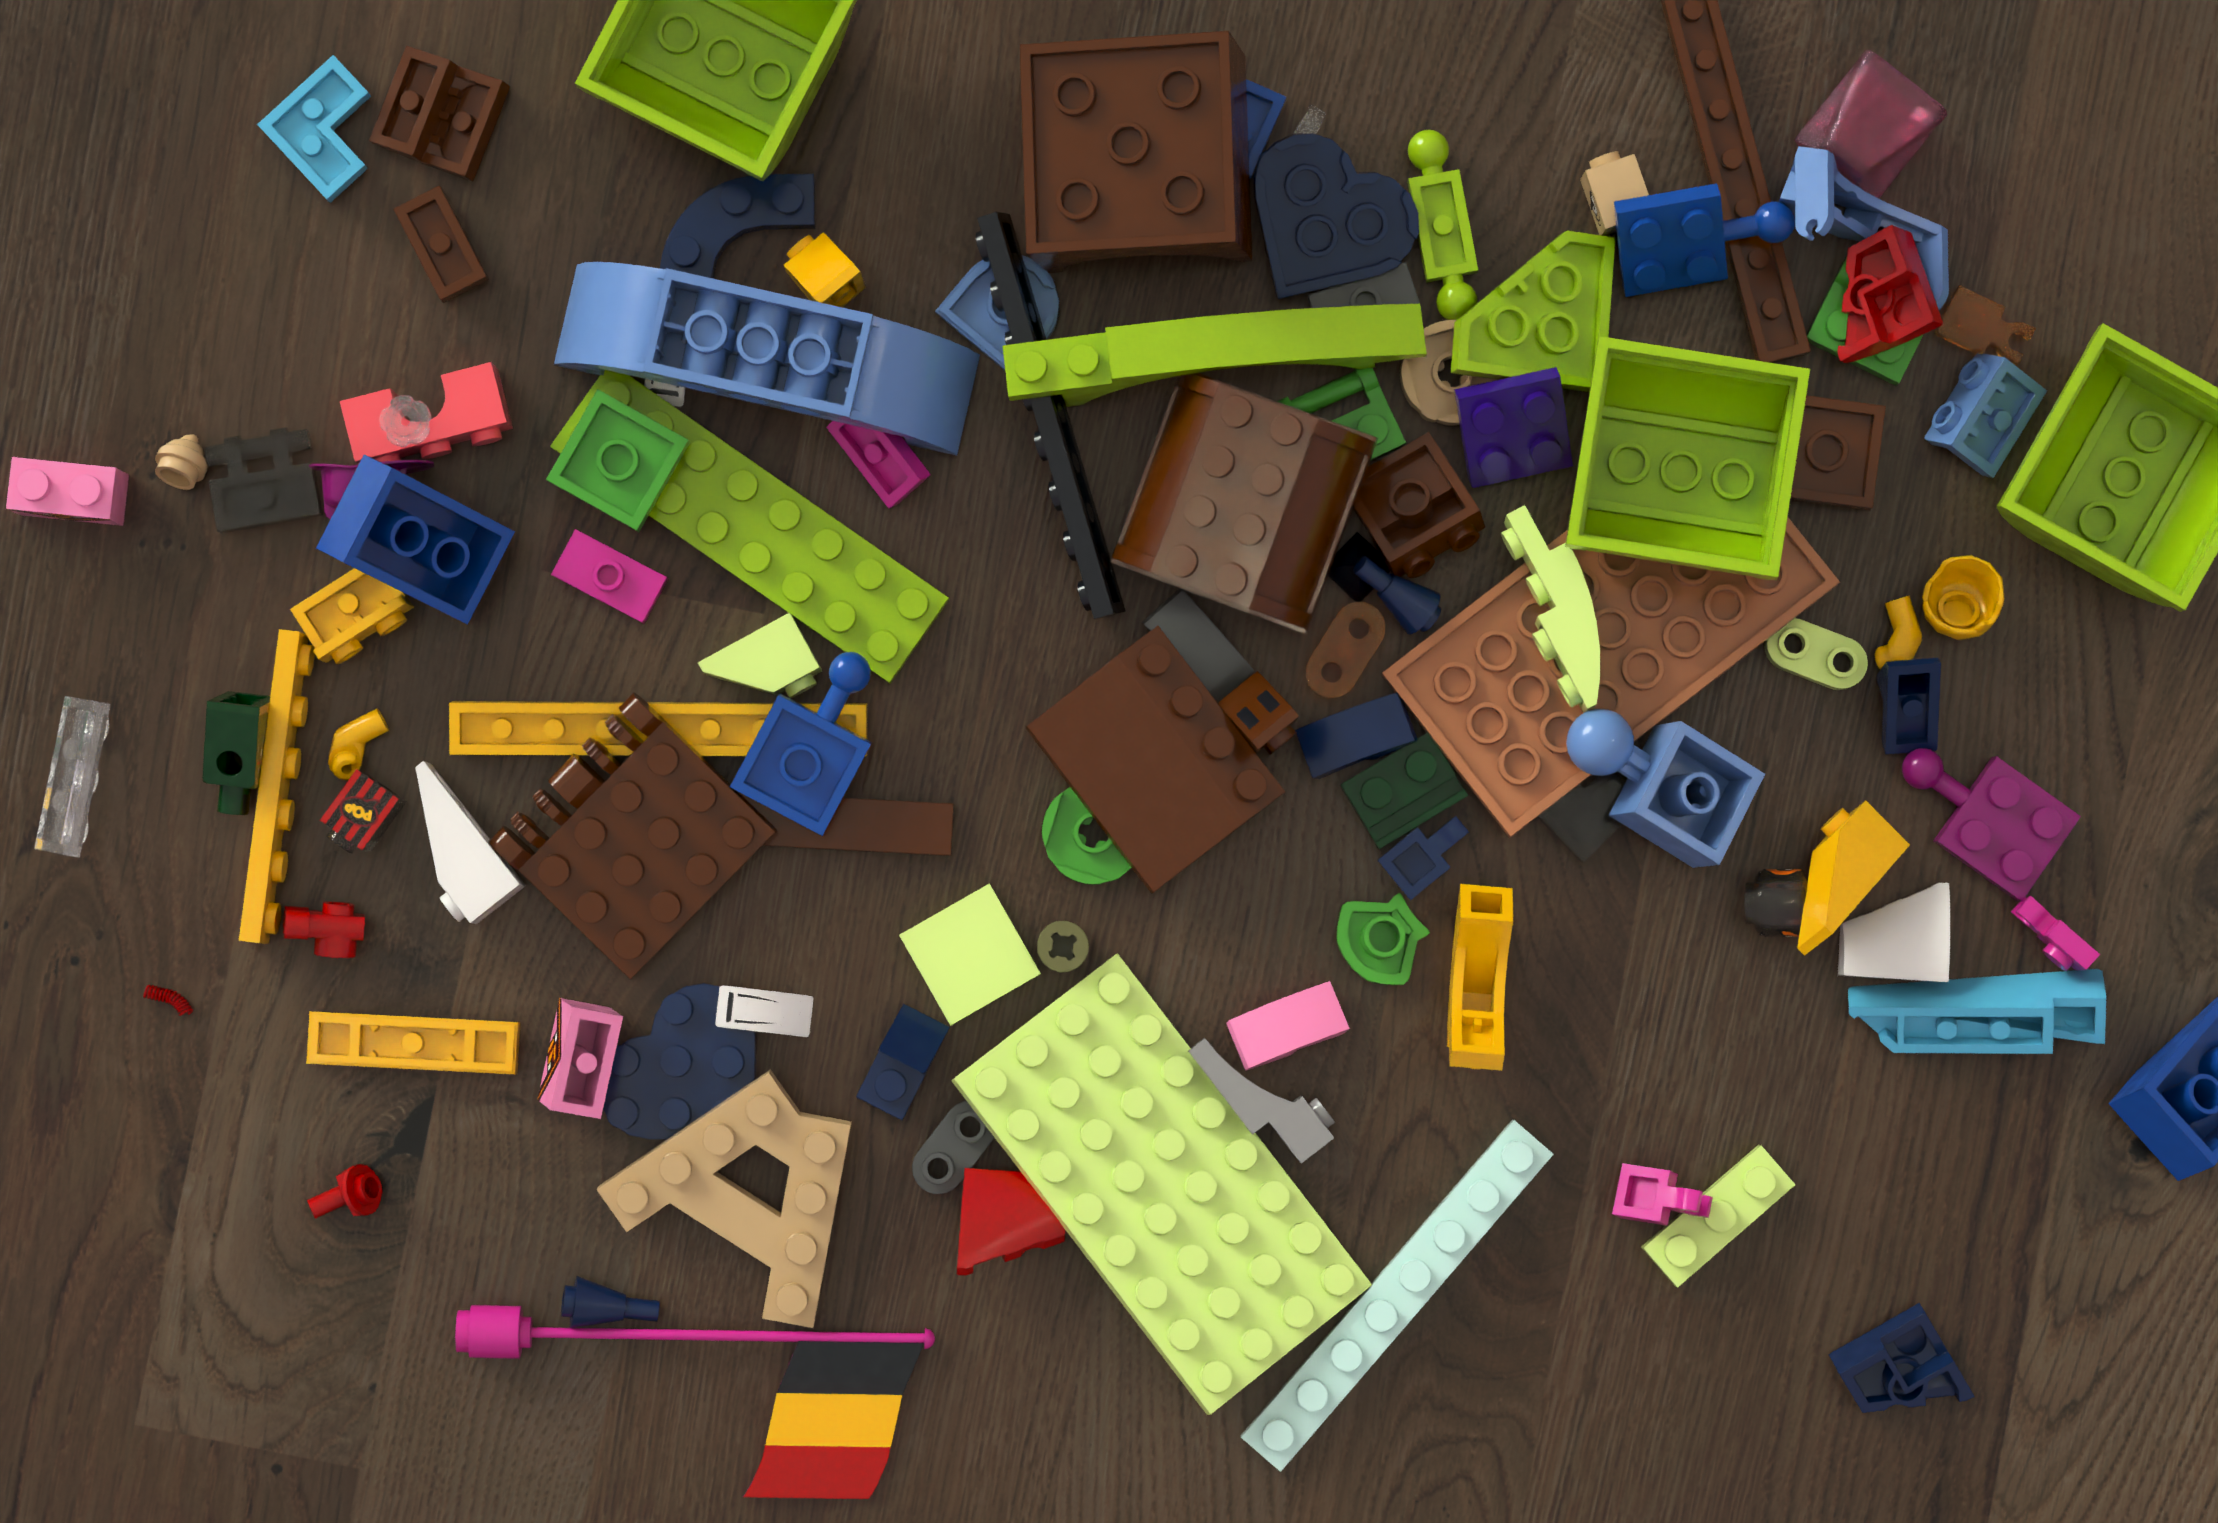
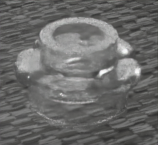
(419, 421)

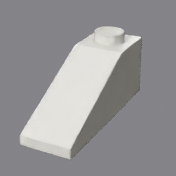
(464, 861)

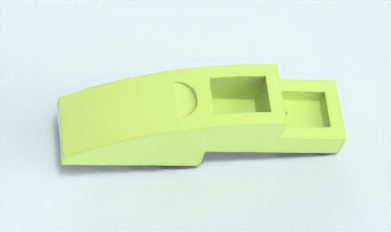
(1570, 627)

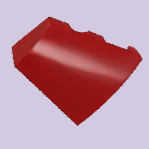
(1885, 295)
(1002, 1218)

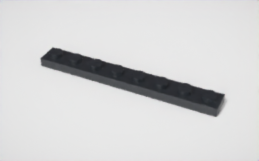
(1055, 437)

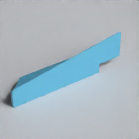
(1985, 1012)

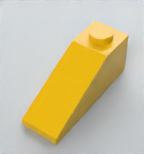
(1845, 869)

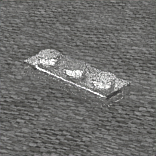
(72, 776)

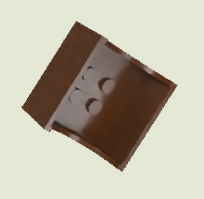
(1135, 148)

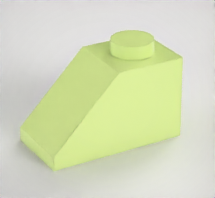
(767, 660)

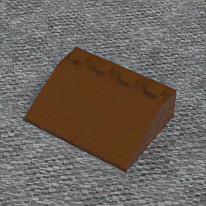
(1155, 759)

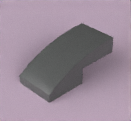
(1200, 644)

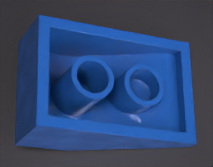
(2175, 1098)

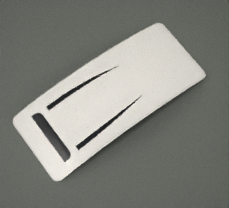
(764, 1011)

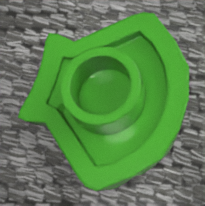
(1379, 939)

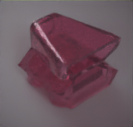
(1873, 123)

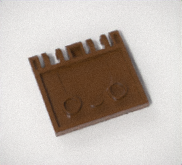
(640, 844)

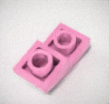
(1287, 1025)

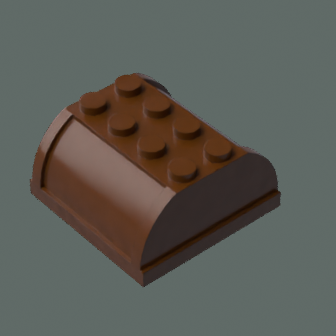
(1244, 500)

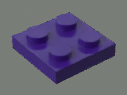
(1513, 427)

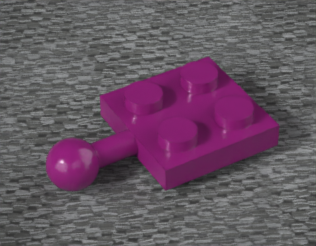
(2001, 824)

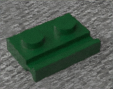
(1403, 790)

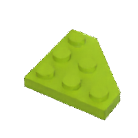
(1542, 315)

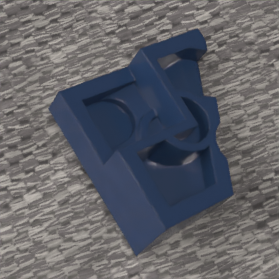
(1899, 1364)

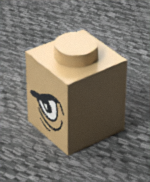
(1611, 181)

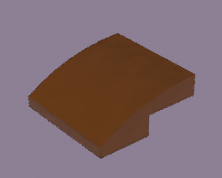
(439, 113)

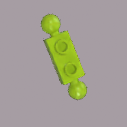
(1443, 224)

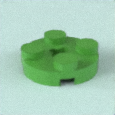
(1068, 849)

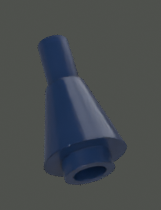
(1410, 603)
(595, 1304)

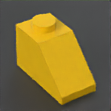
(823, 271)

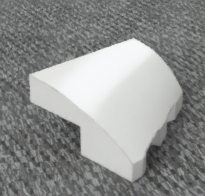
(1900, 939)

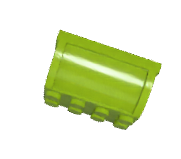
(719, 70)
(1687, 458)
(2125, 473)

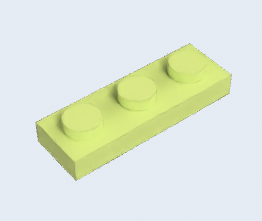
(1736, 1203)

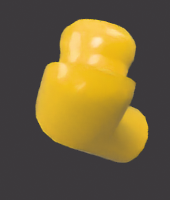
(1906, 635)
(350, 742)

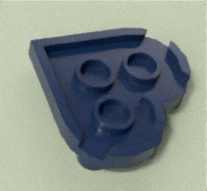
(1325, 218)
(679, 1069)

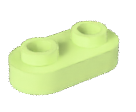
(1817, 655)

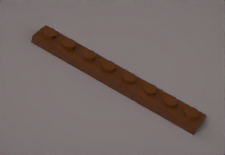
(1735, 166)

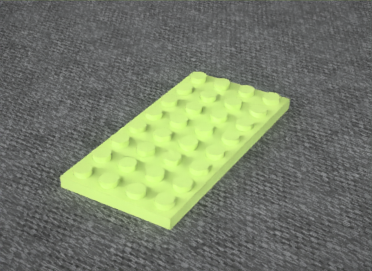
(1161, 1184)

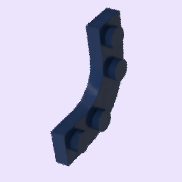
(734, 210)

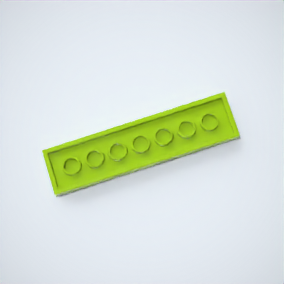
(781, 541)

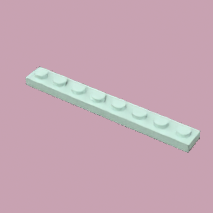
(1396, 1295)

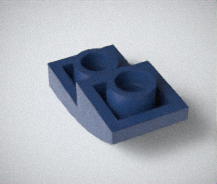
(1356, 735)

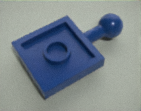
(1682, 236)
(802, 756)

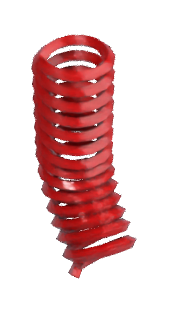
(178, 1006)

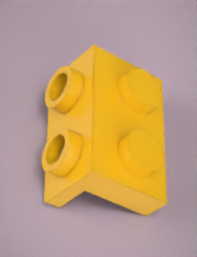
(348, 613)

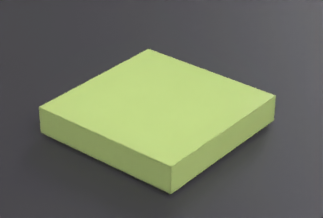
(970, 954)

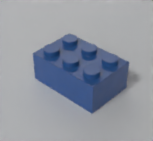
(415, 539)

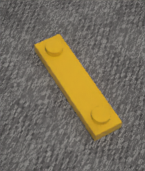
(413, 1042)

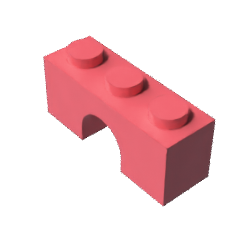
(471, 411)

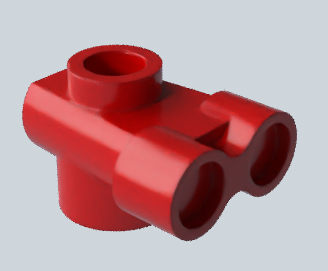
(333, 928)

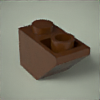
(1260, 714)

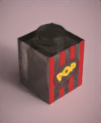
(361, 813)

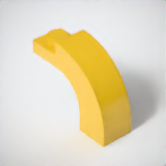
(1479, 977)

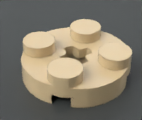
(1420, 379)

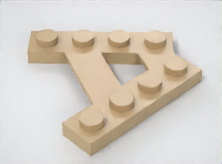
(687, 1177)

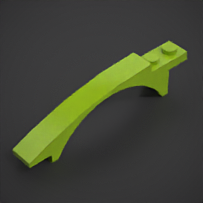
(1152, 351)

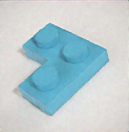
(306, 125)

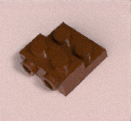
(1416, 508)

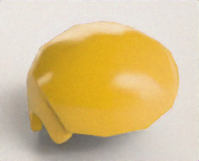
(1963, 597)

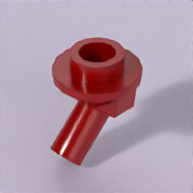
(357, 1189)

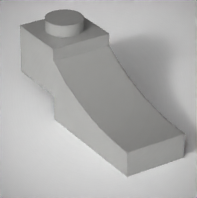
(1298, 1123)

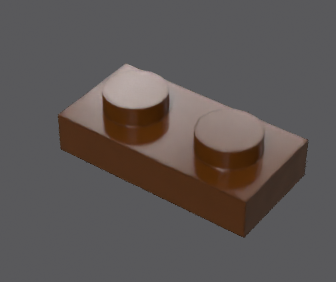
(441, 244)

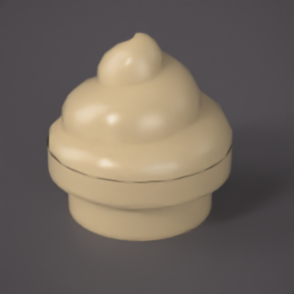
(181, 462)

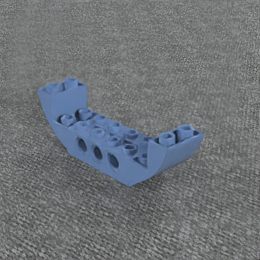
(768, 351)

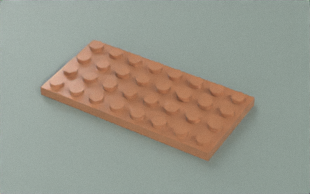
(1661, 642)

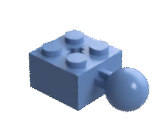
(1662, 776)

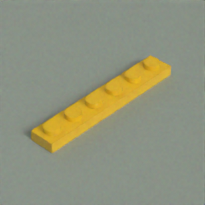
(273, 808)

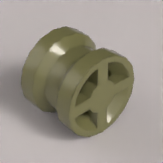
(1066, 952)

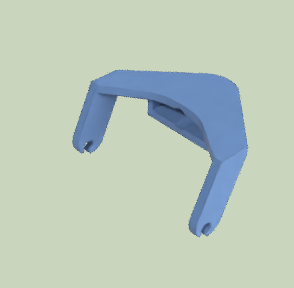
(1817, 184)

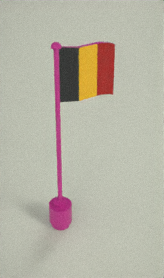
(829, 1413)

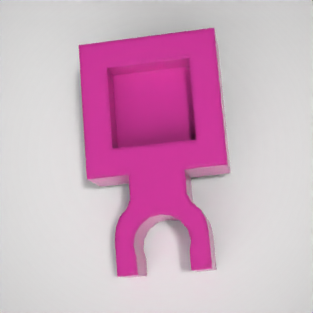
(2063, 944)

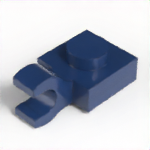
(1418, 860)

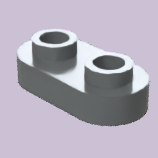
(953, 1147)

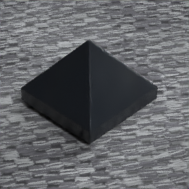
(1345, 561)

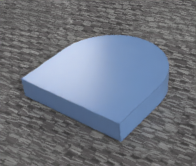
(974, 313)

